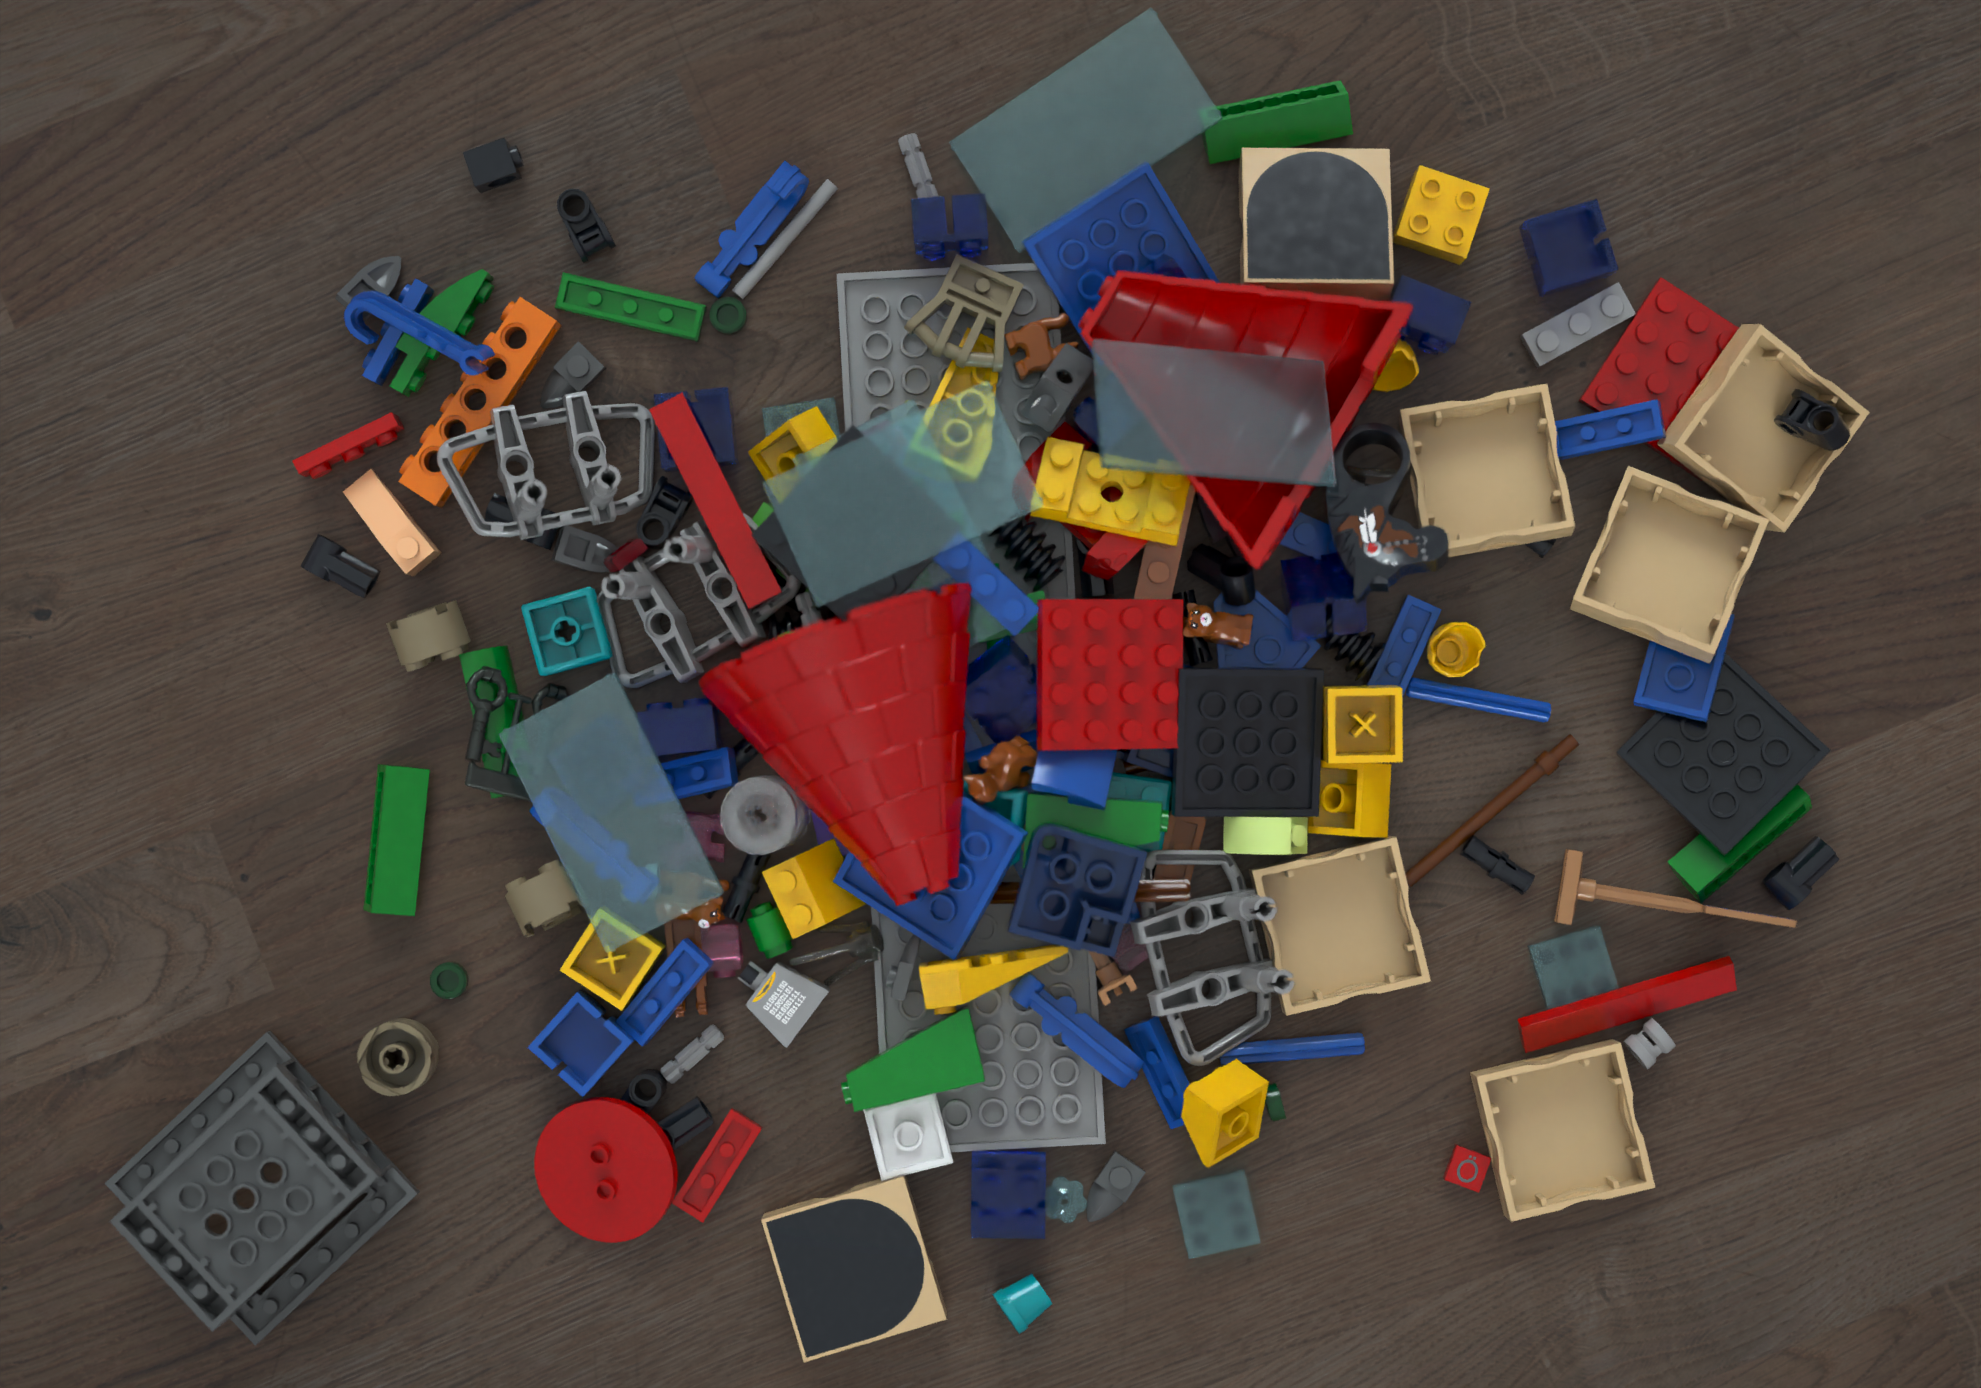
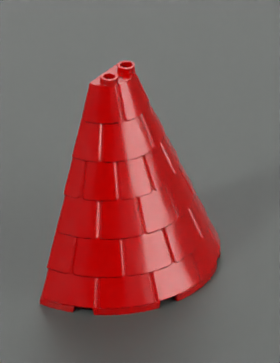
(1343, 331)
(867, 728)

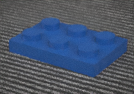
(1679, 682)

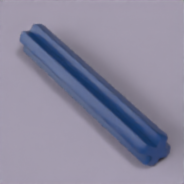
(1478, 699)
(1296, 1049)

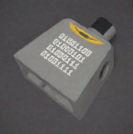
(782, 998)

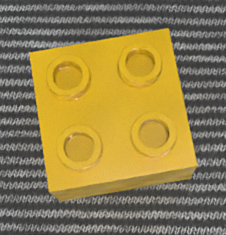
(1440, 215)
(1362, 724)
(612, 974)

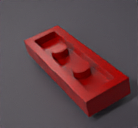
(349, 446)
(717, 1165)

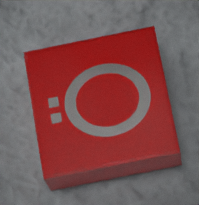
(1467, 1168)

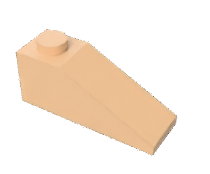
(391, 524)

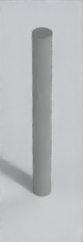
(784, 239)

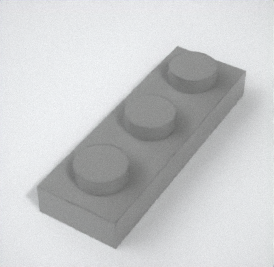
(1577, 325)

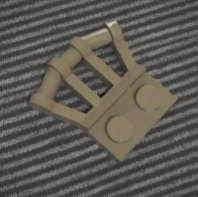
(977, 293)

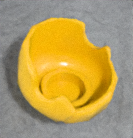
(1399, 370)
(1455, 649)

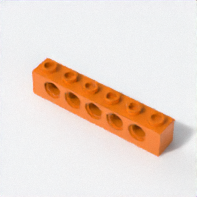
(519, 362)

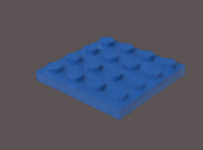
(1110, 232)
(950, 915)

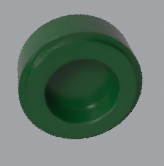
(728, 315)
(449, 980)
(1274, 1103)

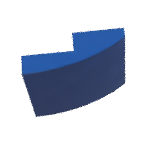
(1076, 774)

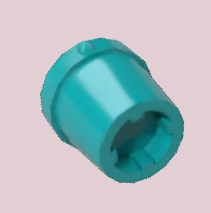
(1022, 1302)

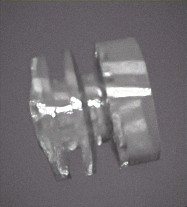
(785, 814)

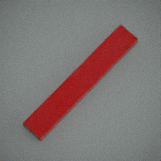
(715, 501)
(1627, 1004)

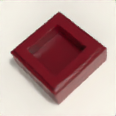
(625, 554)

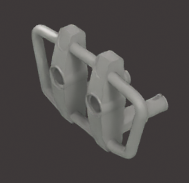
(525, 494)
(652, 600)
(1226, 981)

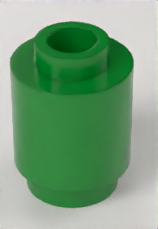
(769, 930)

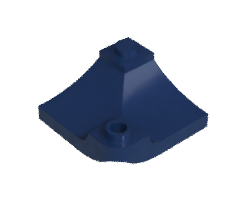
(1076, 890)

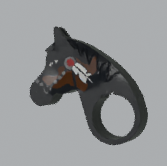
(1366, 537)

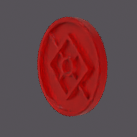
(606, 1169)

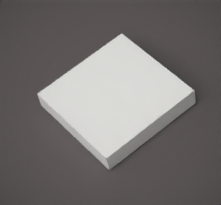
(908, 1136)

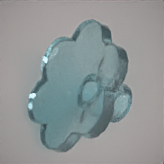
(1060, 1190)

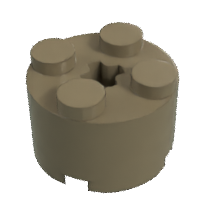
(429, 633)
(543, 899)
(377, 1062)

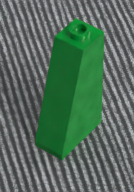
(1122, 821)
(921, 1065)

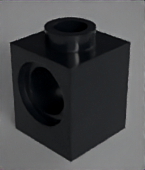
(493, 164)

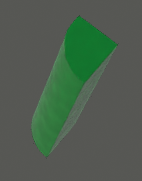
(1280, 121)
(501, 718)
(396, 840)
(1705, 869)

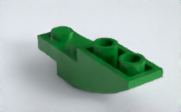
(451, 310)

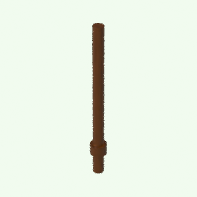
(1544, 764)

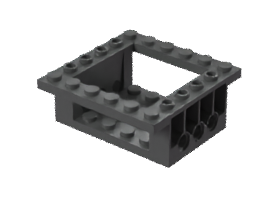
(252, 1116)

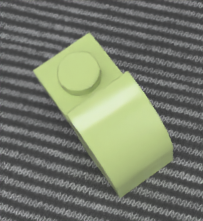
(1265, 835)

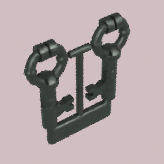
(487, 779)

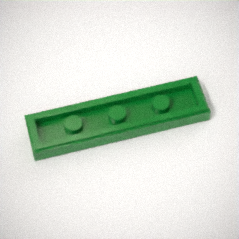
(630, 307)

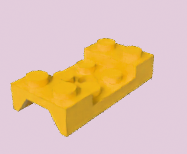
(1072, 487)

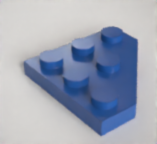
(1270, 638)

